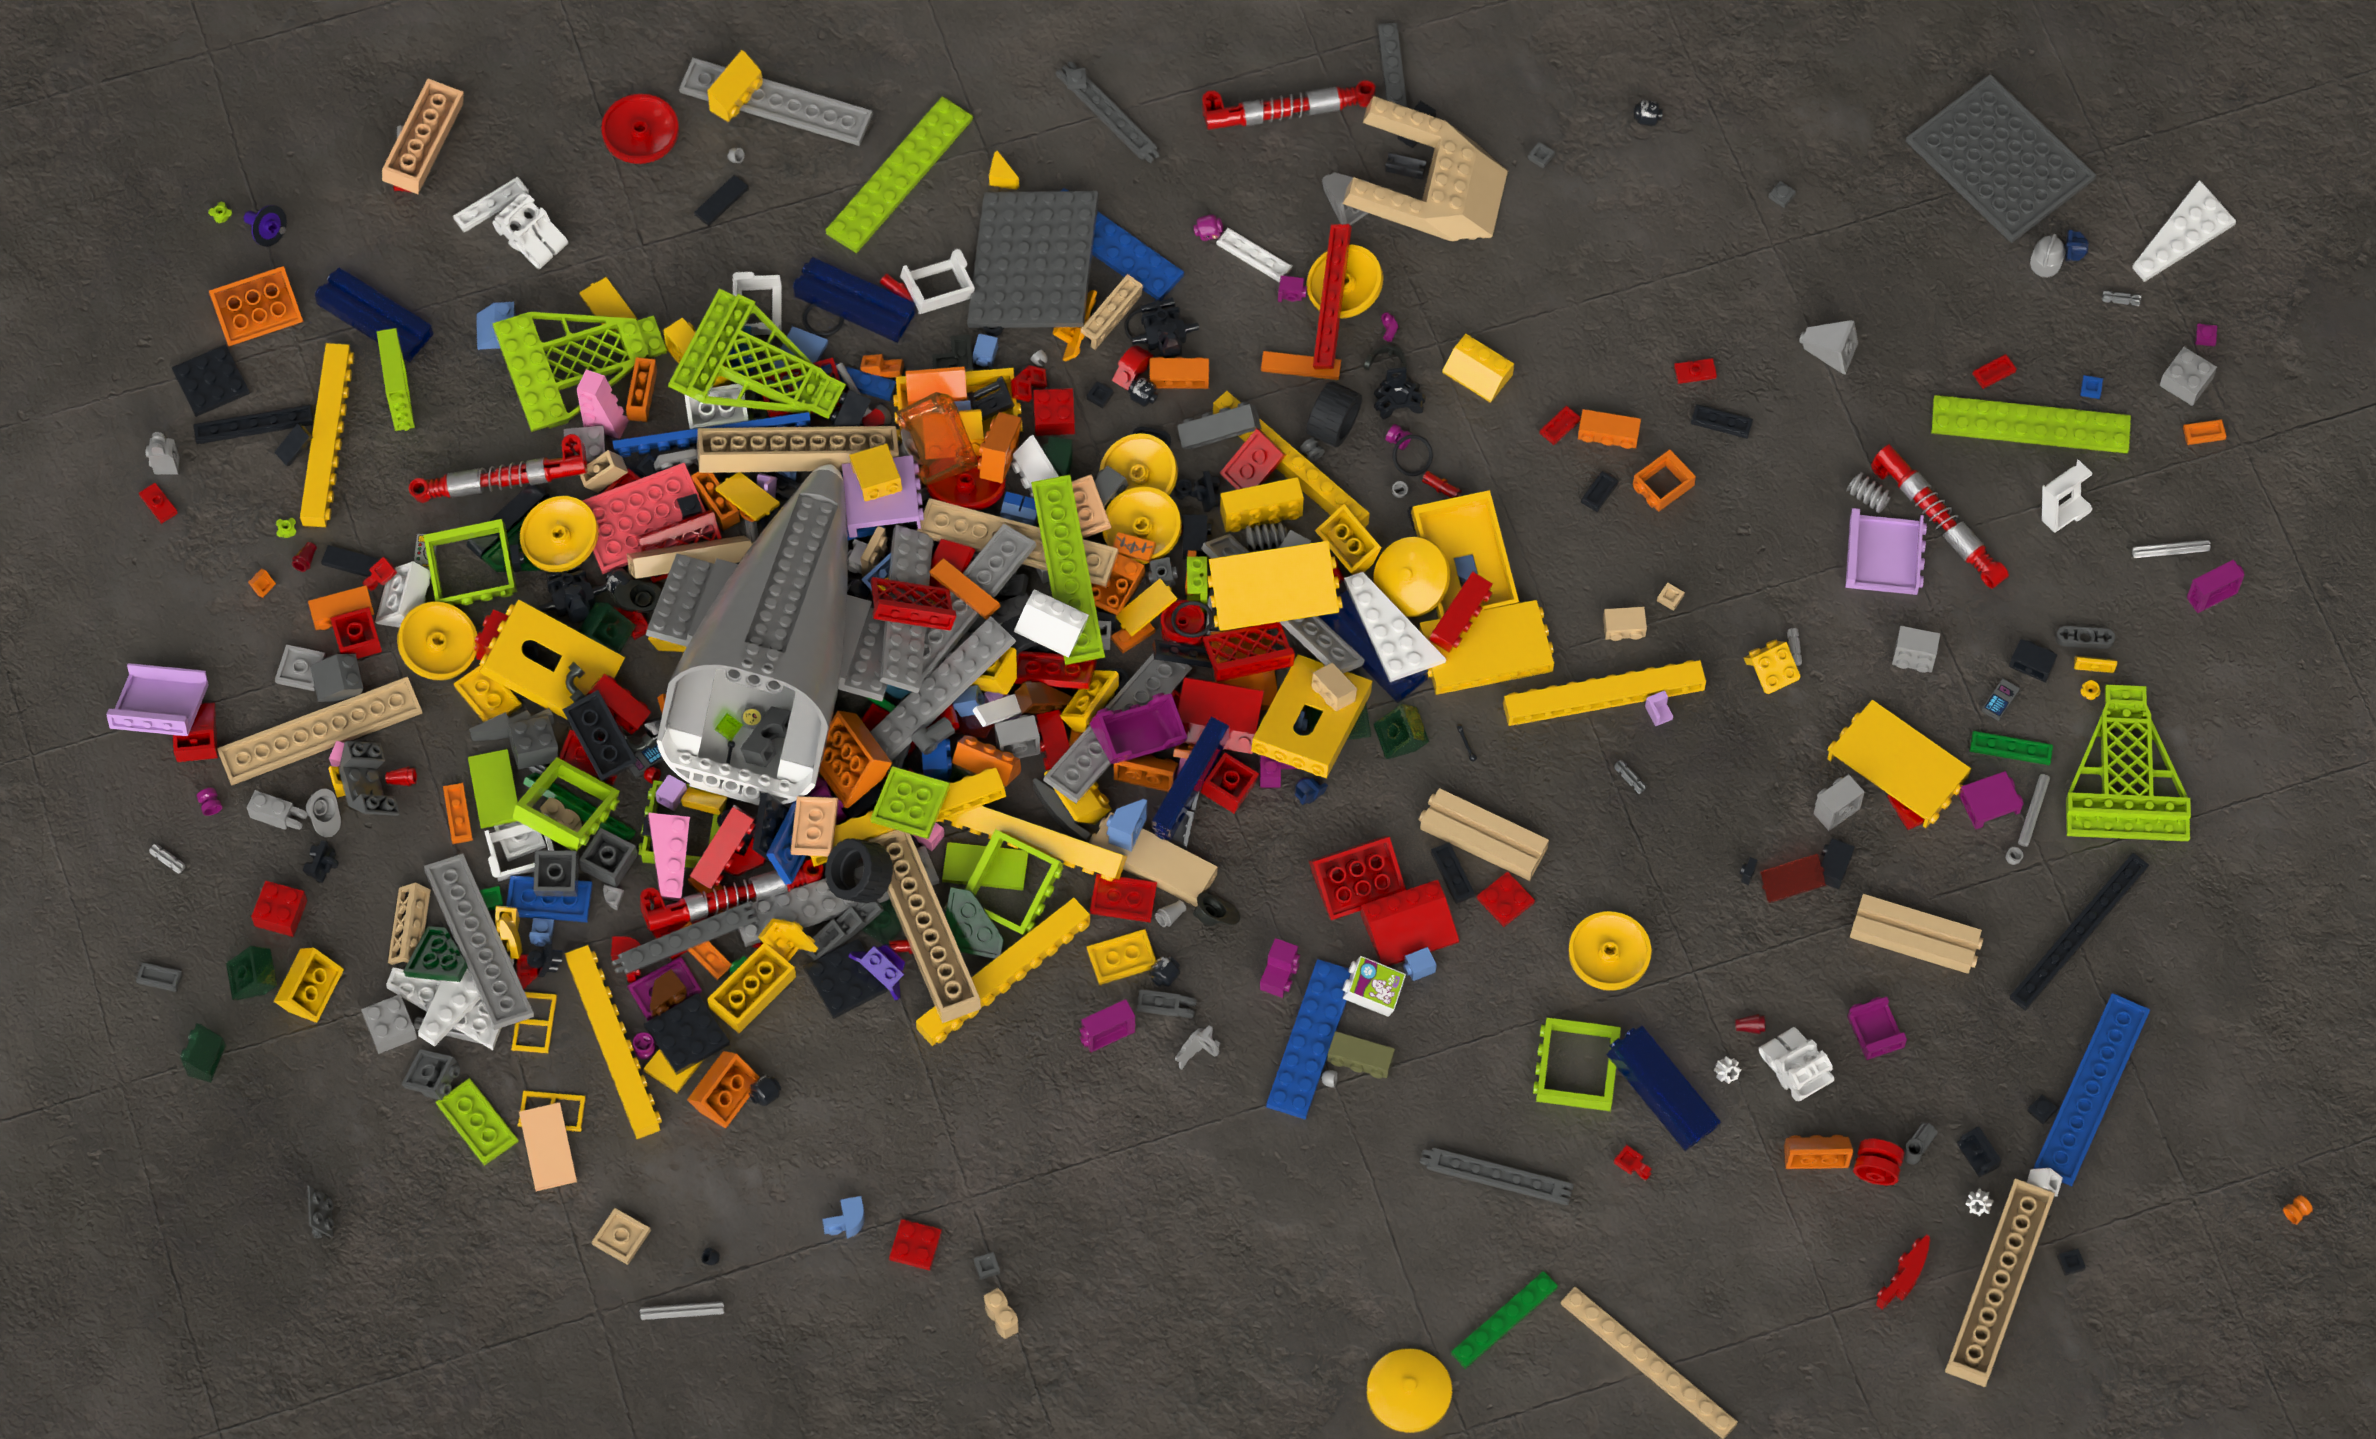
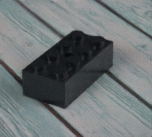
(589, 719)

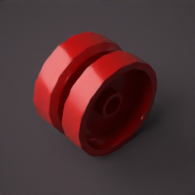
(1188, 619)
(1878, 1162)

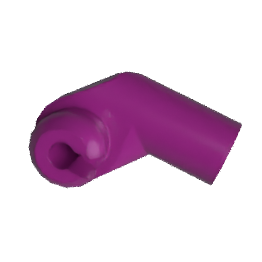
(1390, 325)

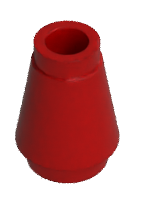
(403, 776)

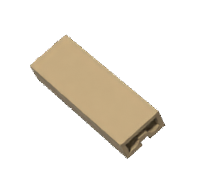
(660, 560)
(1483, 834)
(1163, 863)
(1916, 934)

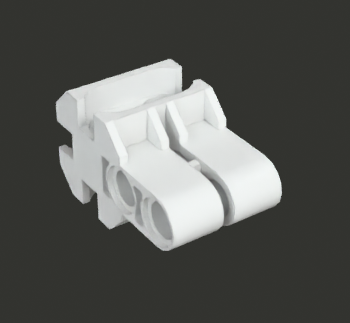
(536, 236)
(1797, 1063)

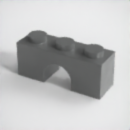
(758, 747)

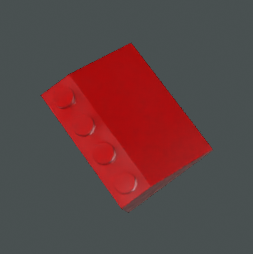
(1227, 703)
(1357, 876)
(1409, 923)

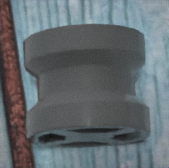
(1312, 450)

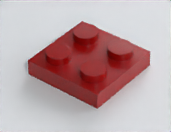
(1505, 899)
(915, 1244)

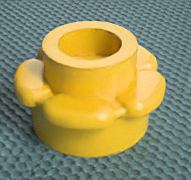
(2090, 685)

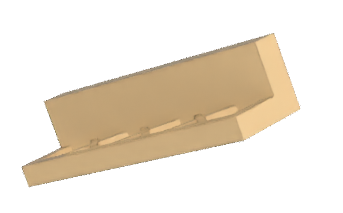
(1112, 310)
(412, 923)

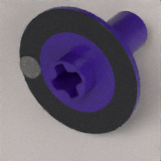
(267, 225)

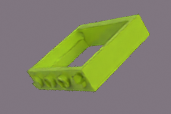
(395, 379)
(464, 533)
(554, 830)
(645, 847)
(1045, 890)
(1569, 1098)

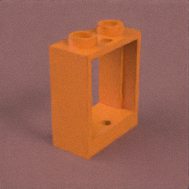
(1678, 469)

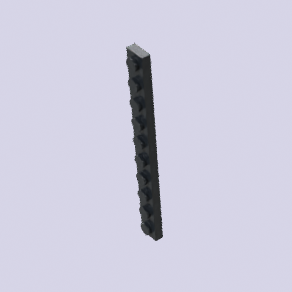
(2079, 931)

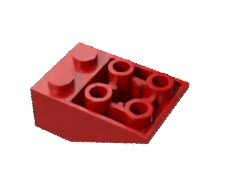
(202, 738)

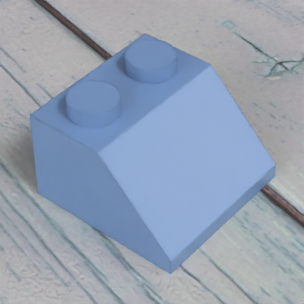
(495, 312)
(1127, 824)

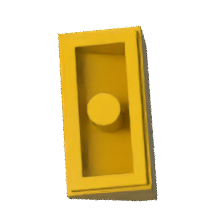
(2095, 664)
(704, 801)

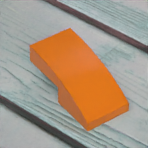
(878, 366)

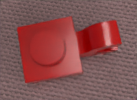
(381, 573)
(1631, 1161)

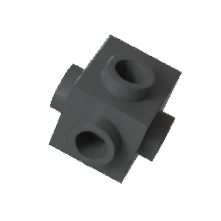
(1163, 570)

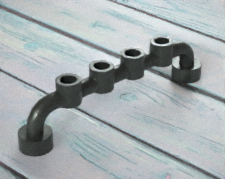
(576, 695)

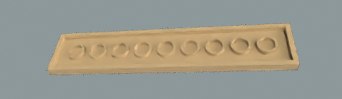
(978, 528)
(319, 731)

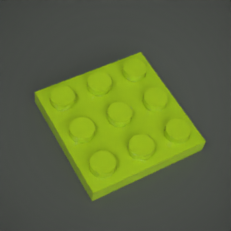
(910, 802)

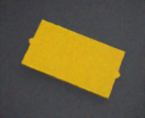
(605, 300)
(747, 496)
(1146, 607)

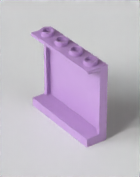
(885, 510)
(1885, 554)
(159, 700)

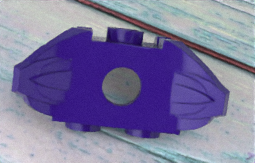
(884, 965)

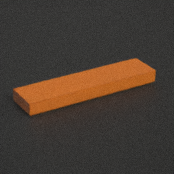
(1297, 365)
(965, 589)

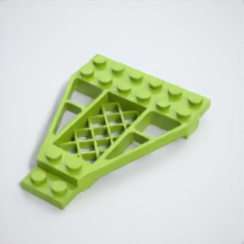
(712, 347)
(530, 366)
(2134, 814)

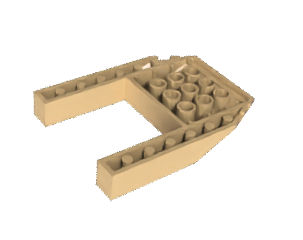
(1461, 185)

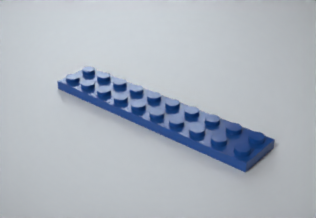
(685, 438)
(2092, 1088)

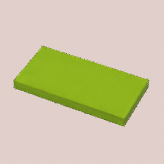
(493, 788)
(1006, 871)
(477, 1121)

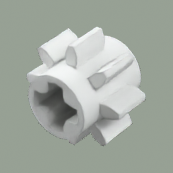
(1727, 1069)
(1979, 1202)

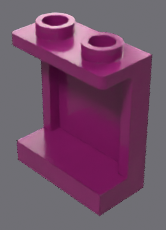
(1990, 798)
(1876, 1028)

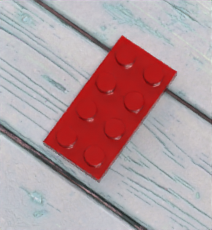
(1052, 670)

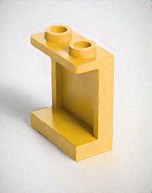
(876, 472)

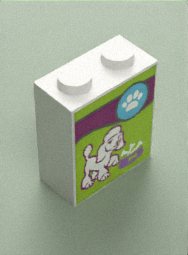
(1373, 986)

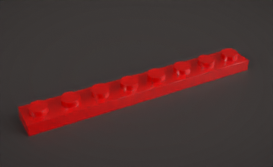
(1332, 296)

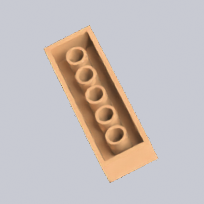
(422, 136)

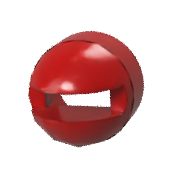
(652, 774)

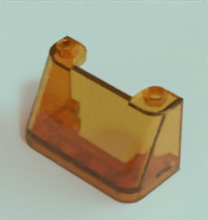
(938, 437)

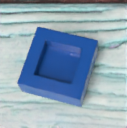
(2091, 387)

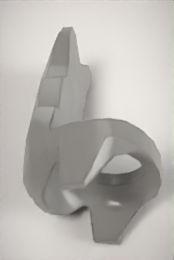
(1199, 1039)

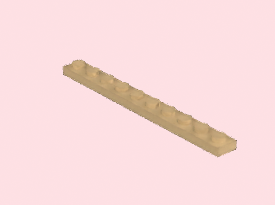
(1649, 1363)

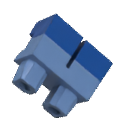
(1019, 509)

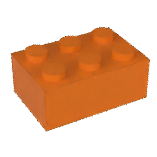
(999, 447)

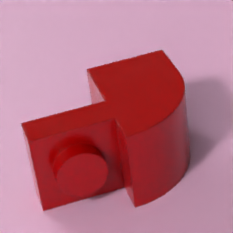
(1130, 365)
(623, 944)

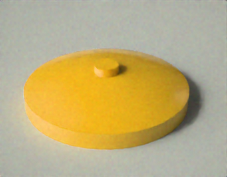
(1361, 284)
(1143, 462)
(1145, 515)
(559, 534)
(1413, 575)
(437, 640)
(1609, 950)
(1409, 1390)

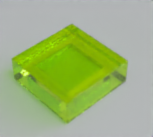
(728, 727)

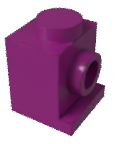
(1291, 289)

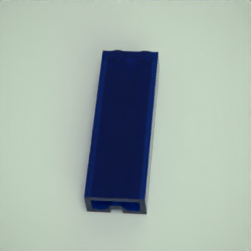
(854, 299)
(372, 312)
(1352, 630)
(1190, 779)
(1663, 1087)

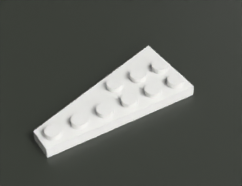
(2189, 227)
(1395, 639)
(421, 993)
(449, 1007)

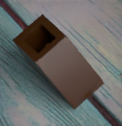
(666, 992)

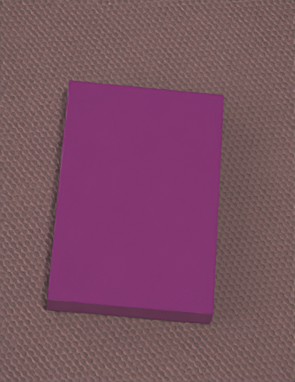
(642, 989)

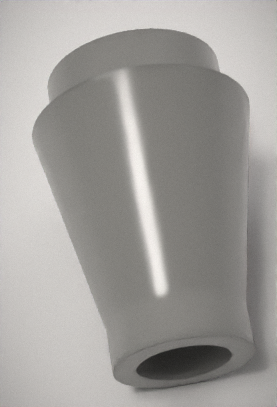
(1167, 915)

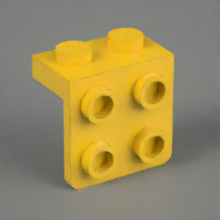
(1773, 665)
(786, 938)

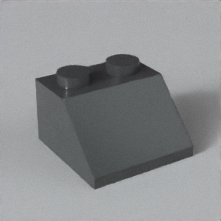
(337, 678)

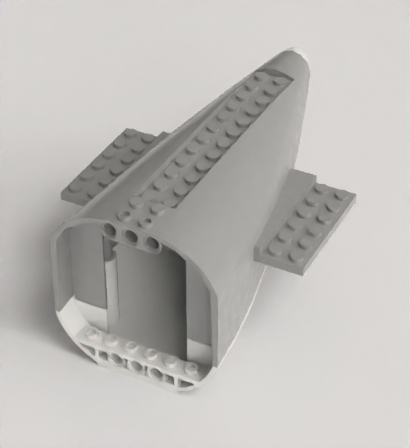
(764, 638)

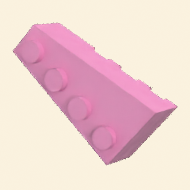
(599, 405)
(669, 844)

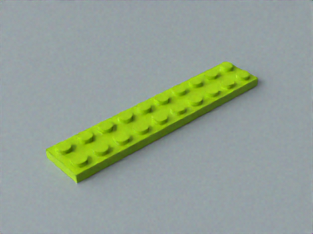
(899, 175)
(2031, 424)
(1067, 560)

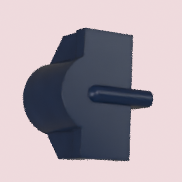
(2075, 246)
(1309, 790)

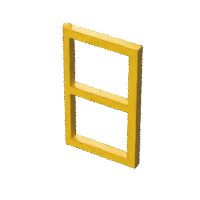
(553, 997)
(554, 1096)

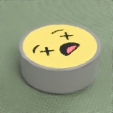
(751, 718)

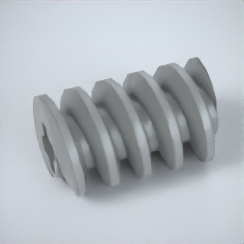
(1869, 492)
(1265, 536)

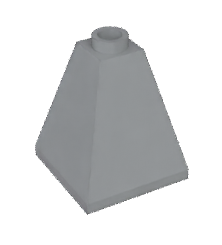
(1335, 189)
(1832, 343)

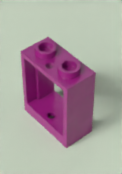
(2215, 586)
(1107, 1026)

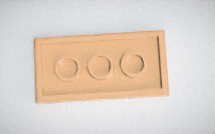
(547, 1146)

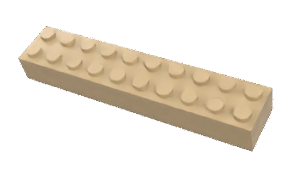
(787, 447)
(928, 930)
(1999, 1283)

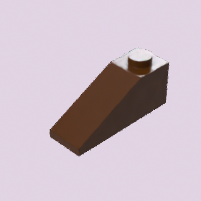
(1040, 698)

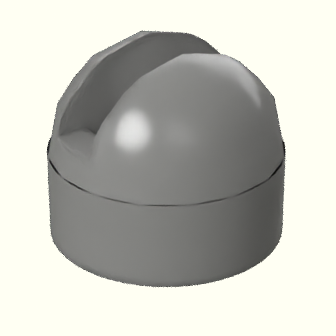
(736, 152)
(1038, 357)
(1397, 486)
(2015, 857)
(1329, 1078)

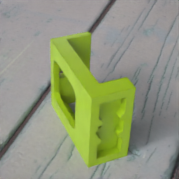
(1197, 580)

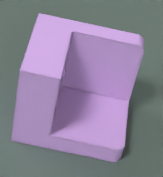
(767, 483)
(1658, 708)
(671, 792)

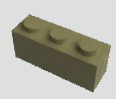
(1360, 1055)

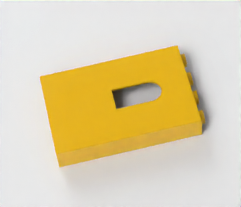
(1466, 528)
(547, 688)
(1321, 748)

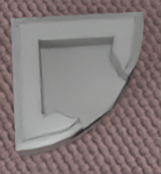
(613, 896)

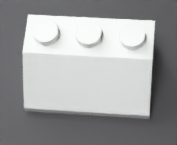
(708, 415)
(1032, 464)
(403, 594)
(1051, 623)

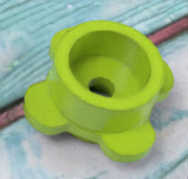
(220, 217)
(286, 533)

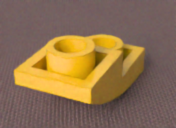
(510, 933)

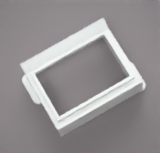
(957, 264)
(747, 281)
(2074, 508)
(506, 834)

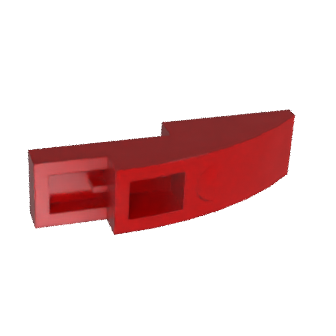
(1908, 1273)

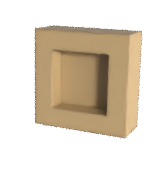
(1670, 596)

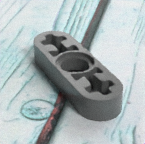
(2070, 642)

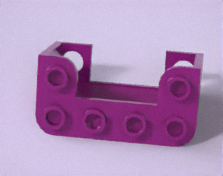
(1139, 729)

